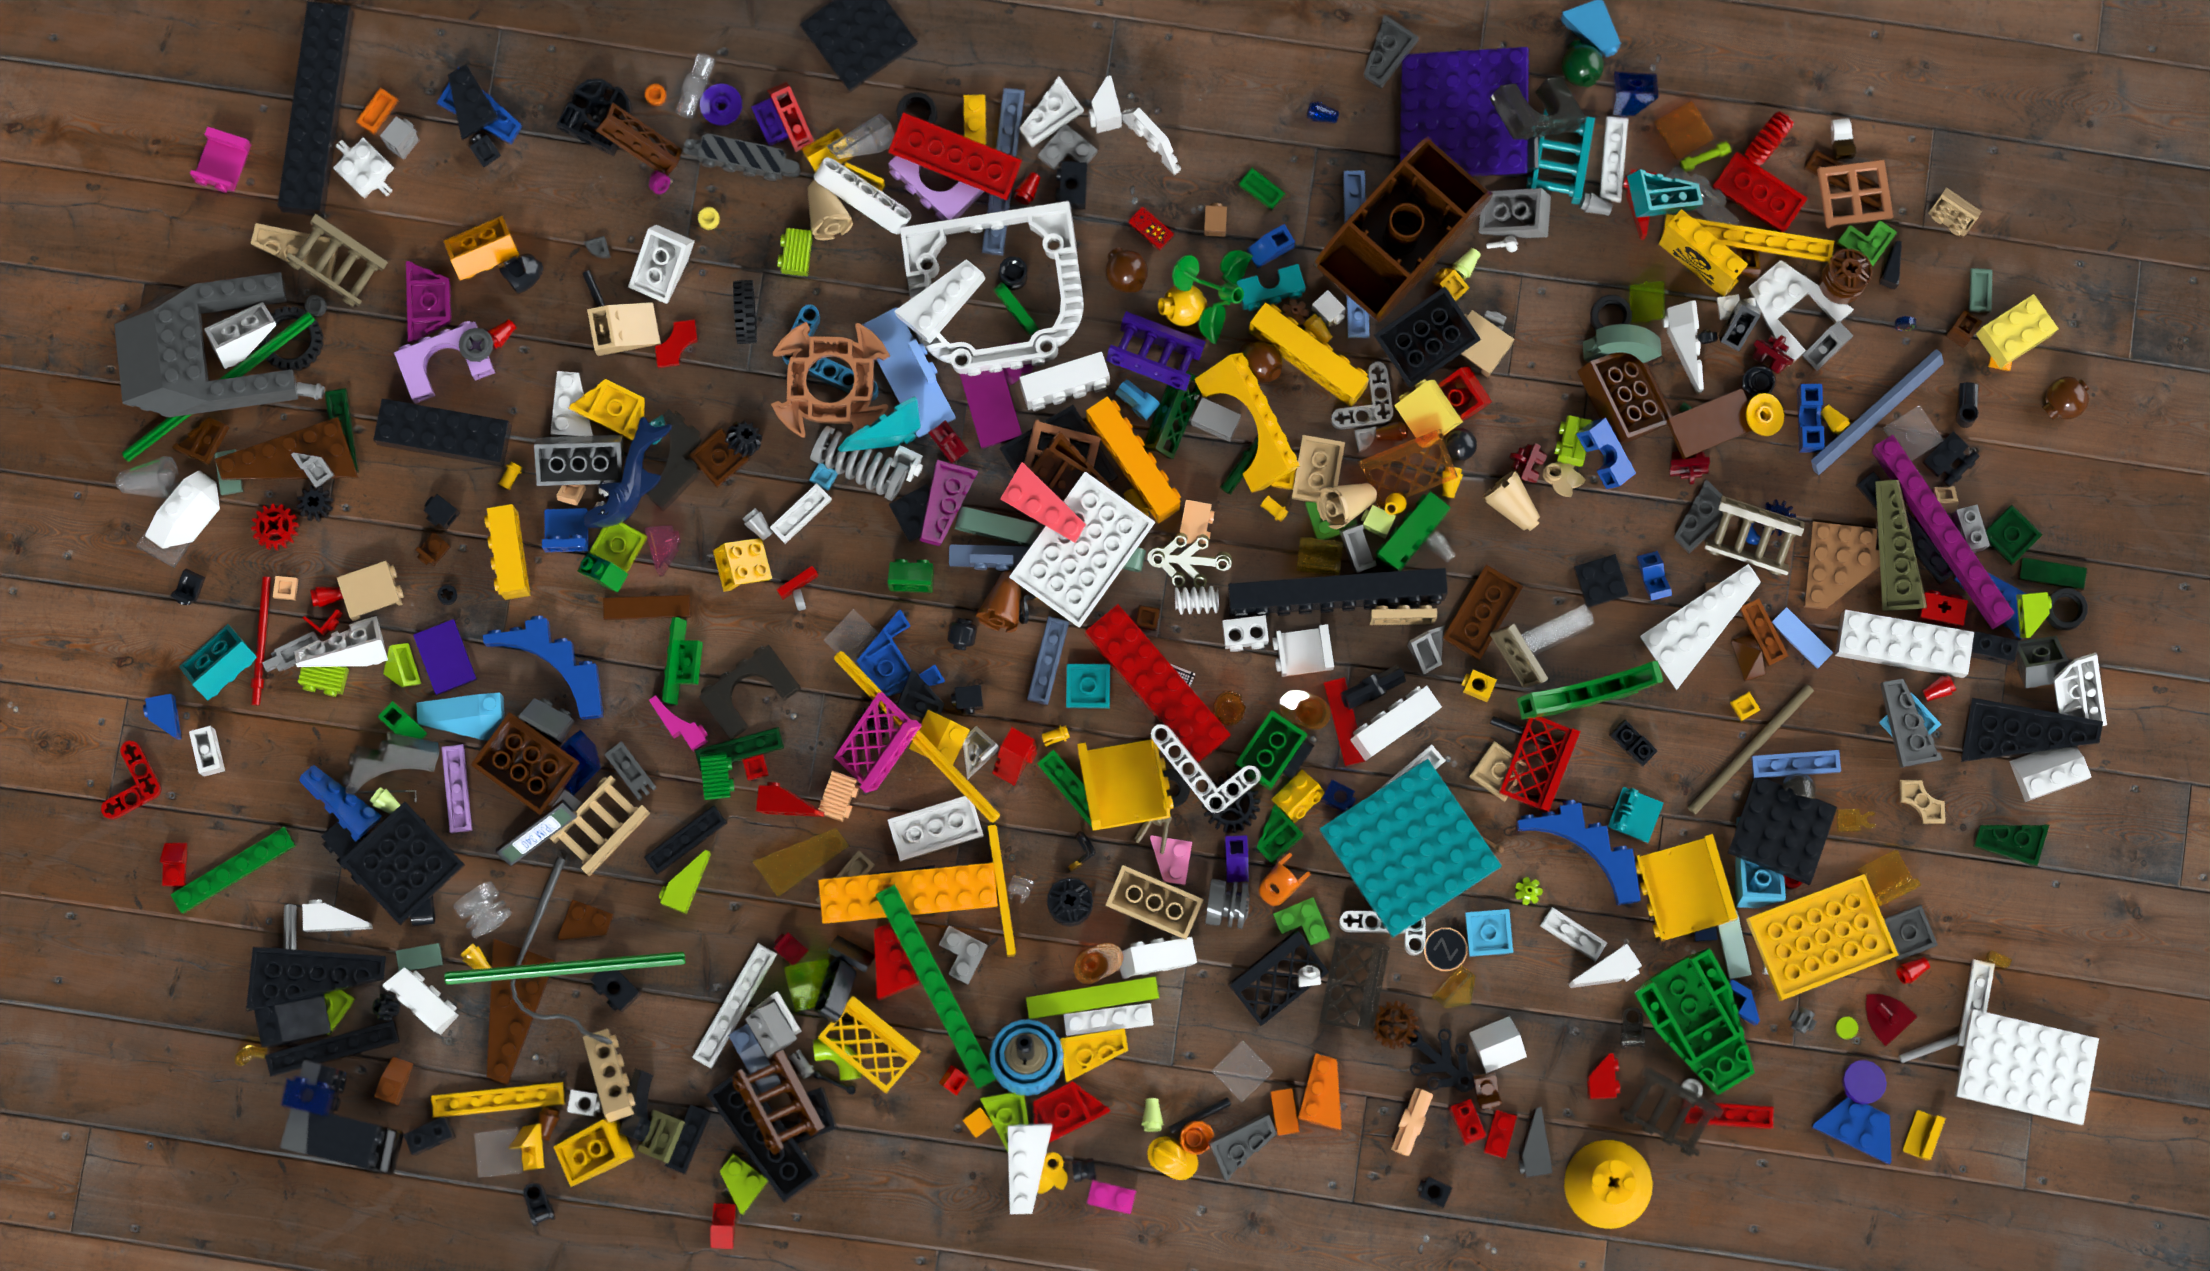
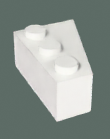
(1157, 956)

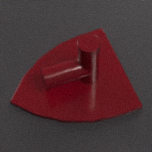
(1887, 1016)

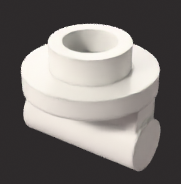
(1309, 976)

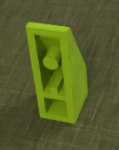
(682, 888)

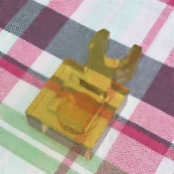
(1850, 820)

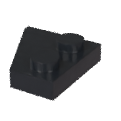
(918, 697)
(821, 1105)

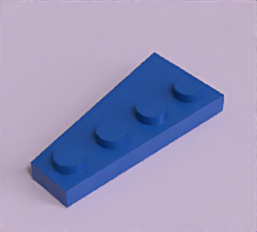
(504, 128)

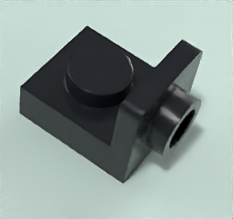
(483, 149)

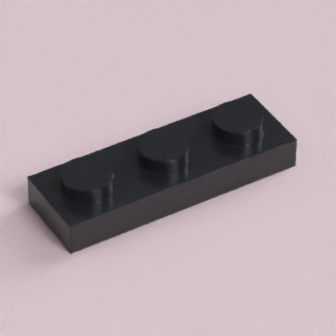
(688, 1141)

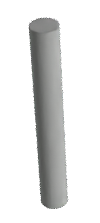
(1929, 1048)

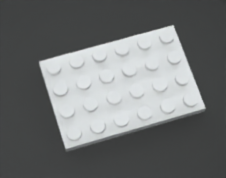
(1077, 574)
(2026, 1067)

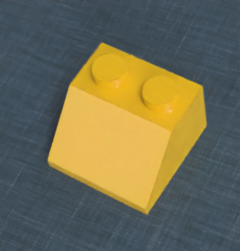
(943, 734)

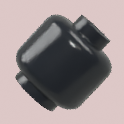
(962, 633)

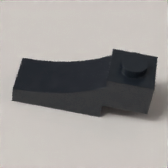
(637, 1125)

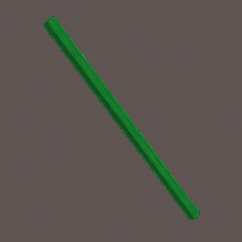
(238, 371)
(563, 968)

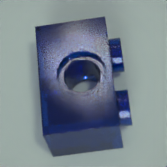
(294, 1099)

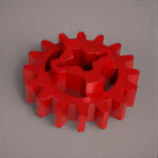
(279, 520)

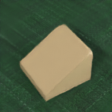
(1947, 498)

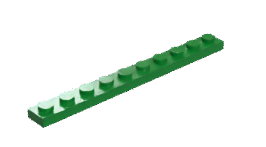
(935, 986)

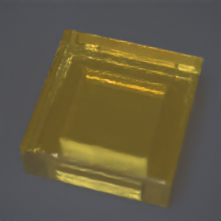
(1998, 959)

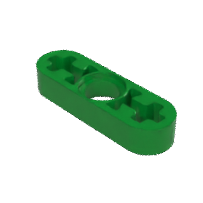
(1016, 309)

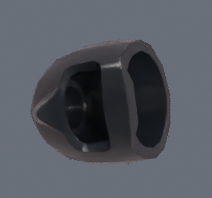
(521, 272)

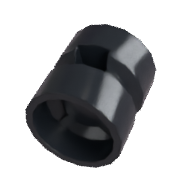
(1013, 273)

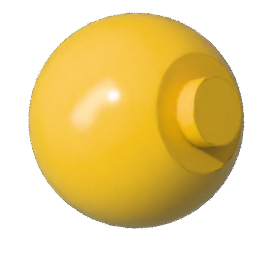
(1182, 306)

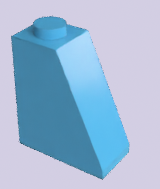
(1593, 26)

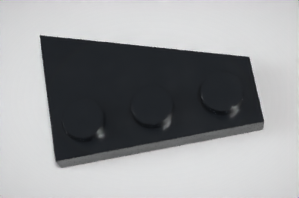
(470, 103)

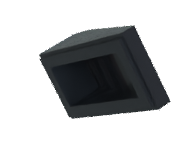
(1891, 272)

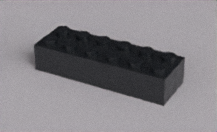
(442, 432)
(788, 1169)

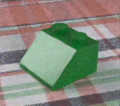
(911, 576)

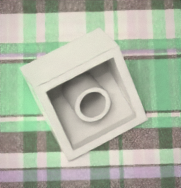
(1105, 108)

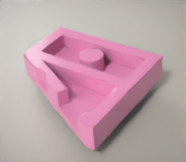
(1174, 861)

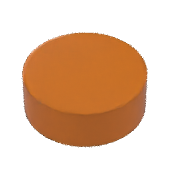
(655, 94)

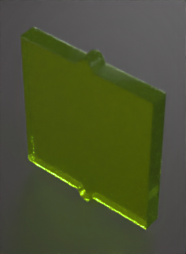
(1647, 301)

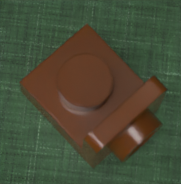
(432, 550)
(1487, 1090)

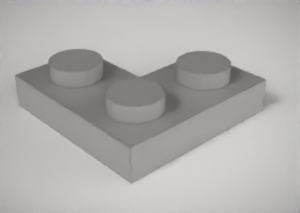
(1067, 143)
(968, 950)

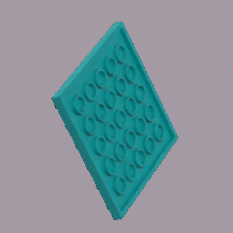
(1410, 848)

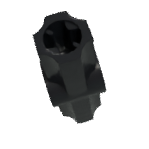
(1373, 687)

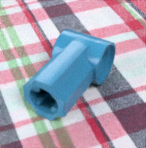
(1142, 403)

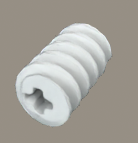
(1196, 600)

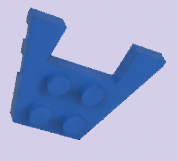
(886, 664)

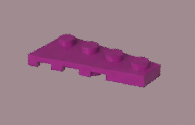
(946, 494)

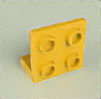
(742, 563)

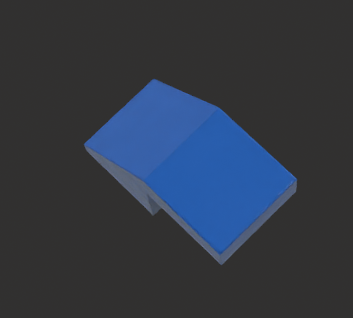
(1653, 575)
(1748, 1008)

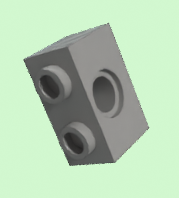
(400, 137)
(1971, 527)

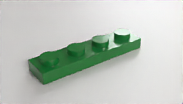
(1066, 783)

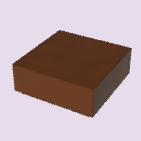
(1147, 617)

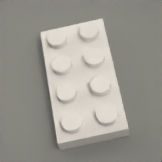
(935, 828)

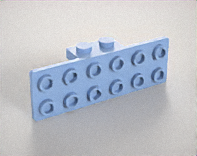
(910, 371)

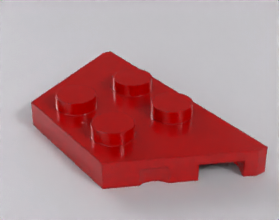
(1067, 1110)

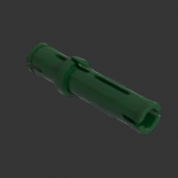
(1244, 463)

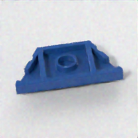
(1859, 1127)

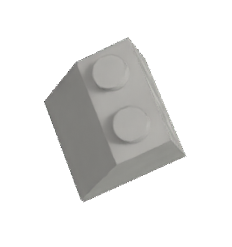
(771, 1029)

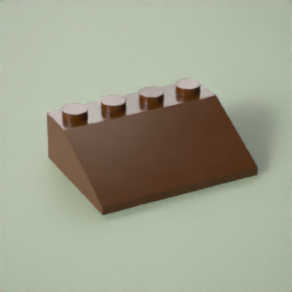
(1625, 395)
(525, 764)

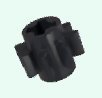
(386, 1007)

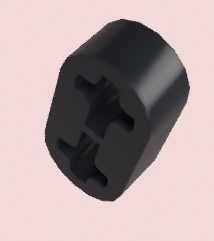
(1298, 759)

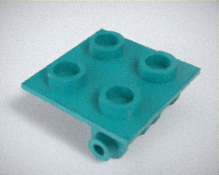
(1635, 814)

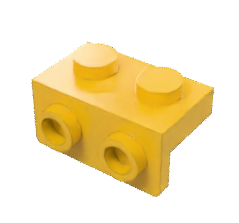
(1298, 796)

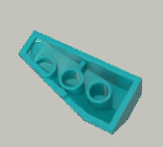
(887, 430)

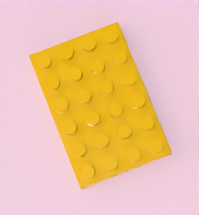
(1822, 937)

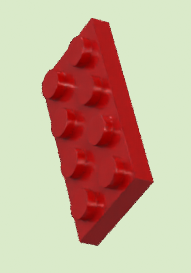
(1760, 193)

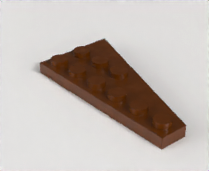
(274, 457)

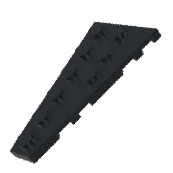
(2010, 730)
(292, 974)

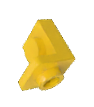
(1452, 281)

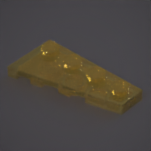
(795, 863)

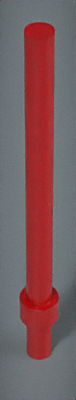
(257, 682)

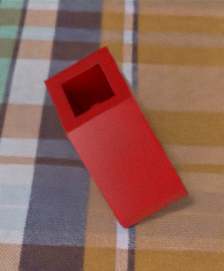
(1602, 1080)

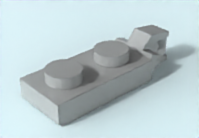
(284, 656)

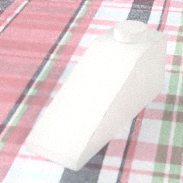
(323, 918)

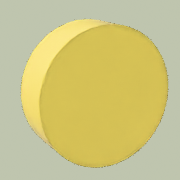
(708, 218)

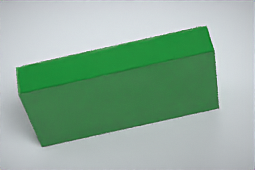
(1261, 189)

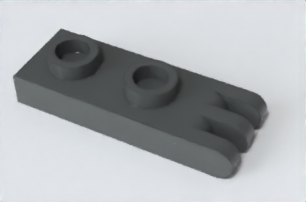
(629, 770)

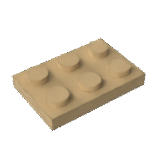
(1319, 467)
(1403, 615)

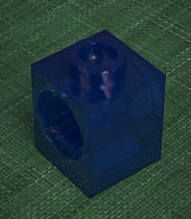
(1335, 787)

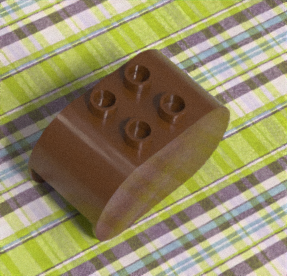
(1402, 229)

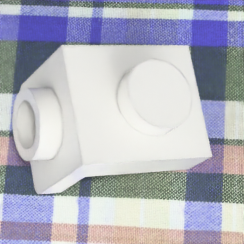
(910, 459)

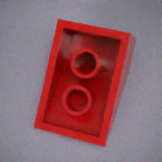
(1465, 393)

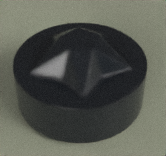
(1707, 337)

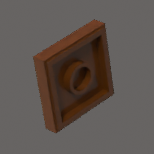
(716, 459)

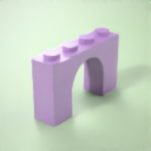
(946, 204)
(414, 360)

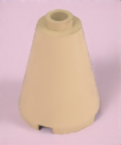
(826, 213)
(1513, 501)
(1344, 503)

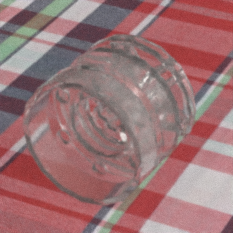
(481, 907)

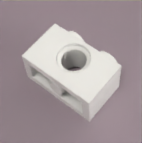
(207, 751)

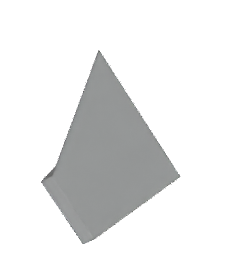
(1428, 649)

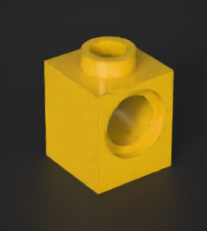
(1487, 681)

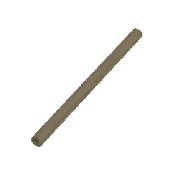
(1750, 749)

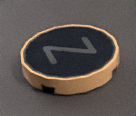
(1445, 949)

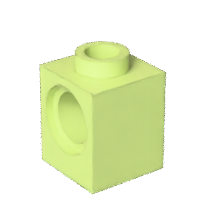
(1377, 521)

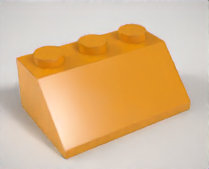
(481, 248)

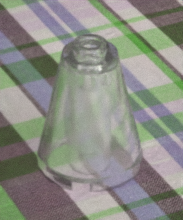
(150, 478)

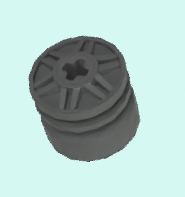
(1227, 904)

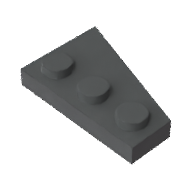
(1390, 49)
(1701, 519)
(1240, 1143)

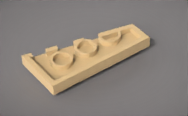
(283, 241)

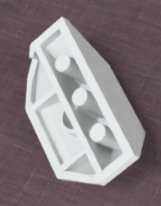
(185, 512)
(2080, 689)

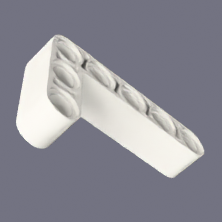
(1199, 773)

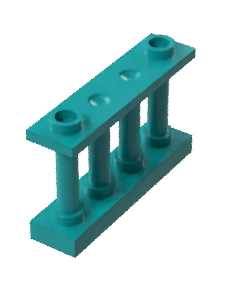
(1578, 170)

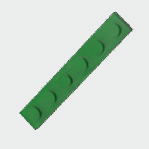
(233, 870)

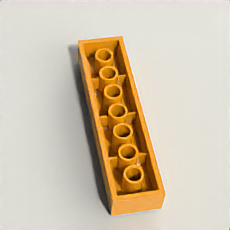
(921, 891)

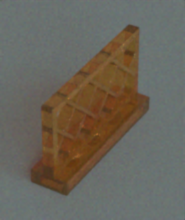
(1408, 449)

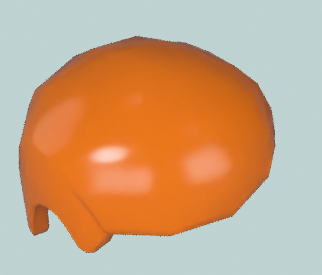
(1195, 1137)

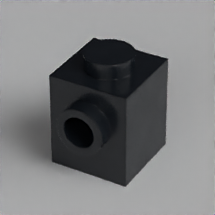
(440, 511)
(967, 699)

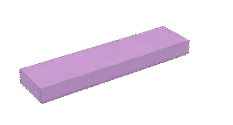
(456, 788)

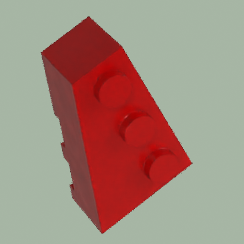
(1014, 755)
(893, 966)

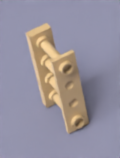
(620, 830)

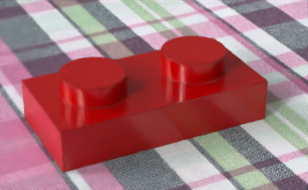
(1500, 1134)

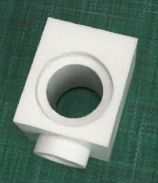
(1329, 309)
(575, 1099)

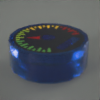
(1905, 323)

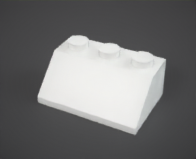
(2049, 771)

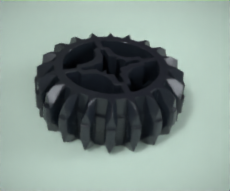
(1238, 811)

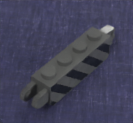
(742, 156)

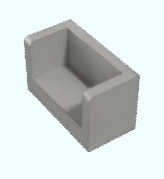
(1216, 419)
(1357, 548)

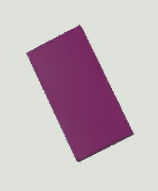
(991, 407)

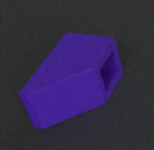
(1236, 858)

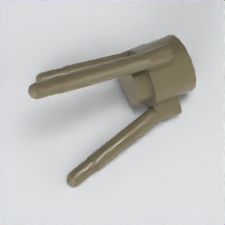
(1145, 826)

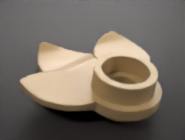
(1565, 478)

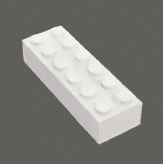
(1904, 643)

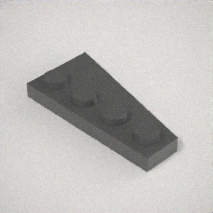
(1909, 734)

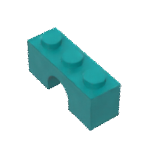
(1290, 285)

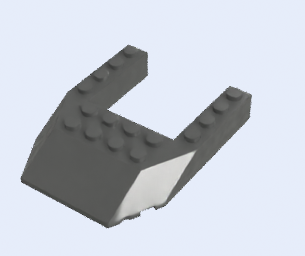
(166, 357)

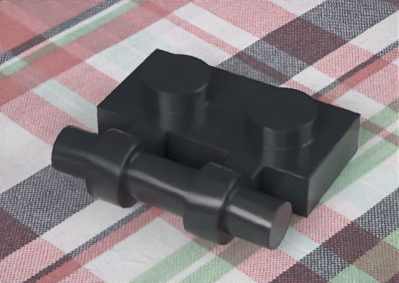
(1945, 454)

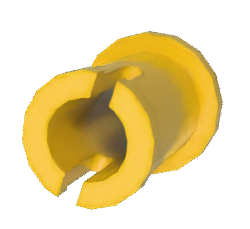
(510, 475)
(1274, 508)
(1055, 735)

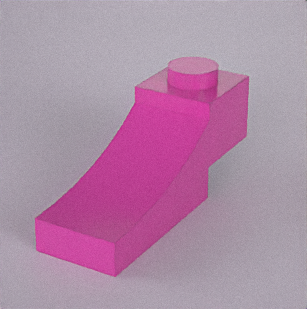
(692, 733)

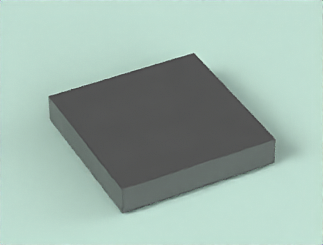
(1910, 932)

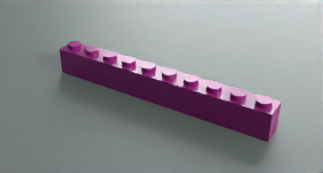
(1943, 532)

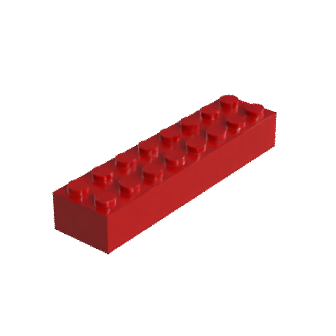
(1157, 683)

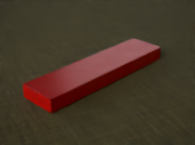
(1343, 721)
(1736, 1116)

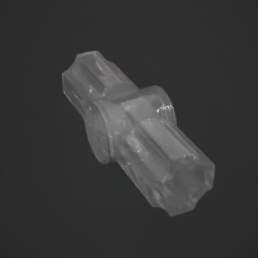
(695, 85)

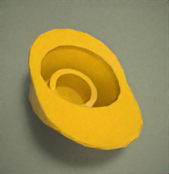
(1171, 1159)

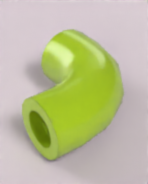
(823, 1052)

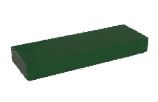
(2052, 573)

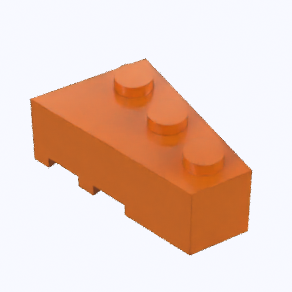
(1321, 1094)

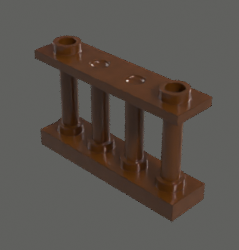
(789, 1084)

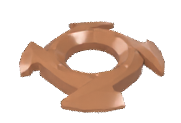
(805, 353)

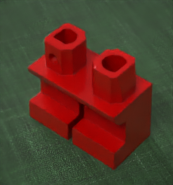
(1468, 1122)

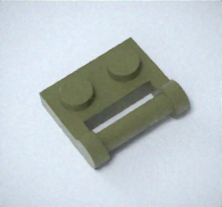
(665, 1136)

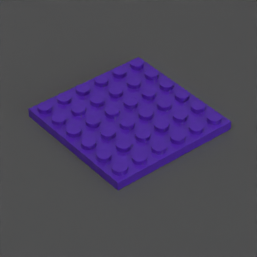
(1450, 103)

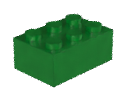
(1271, 749)

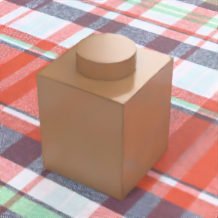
(1215, 220)

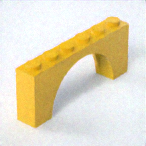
(1274, 454)

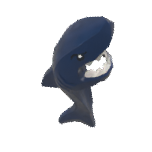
(635, 481)

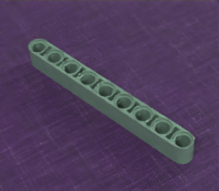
(1018, 531)

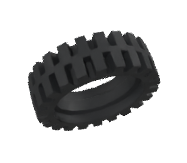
(744, 311)
(310, 354)

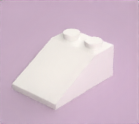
(660, 263)
(240, 334)
(1614, 968)

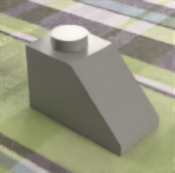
(1827, 345)

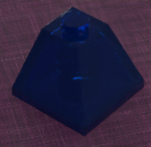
(1633, 92)
(585, 752)

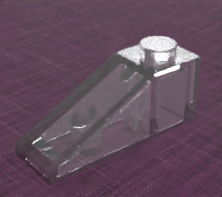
(866, 139)

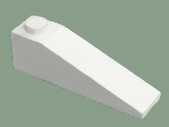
(1681, 328)
(354, 647)

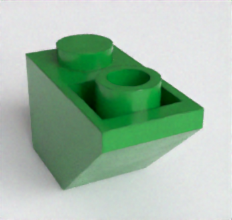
(602, 572)
(400, 722)

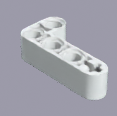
(1409, 934)

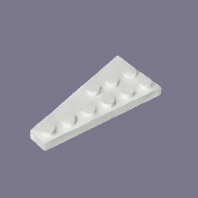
(1689, 633)

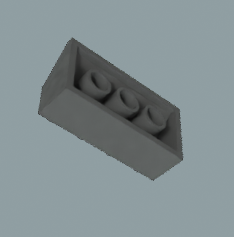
(579, 460)

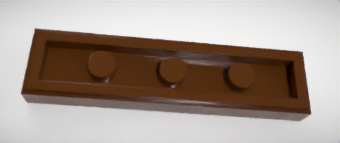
(1841, 181)
(646, 607)

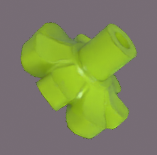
(1523, 891)

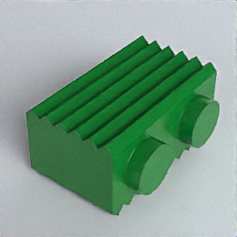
(716, 776)

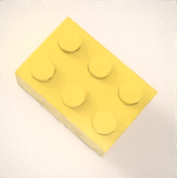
(2017, 331)

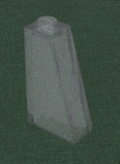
(1558, 630)

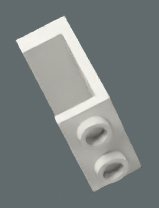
(1303, 651)

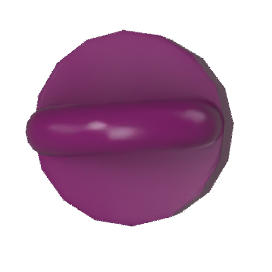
(659, 182)

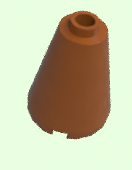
(1001, 605)

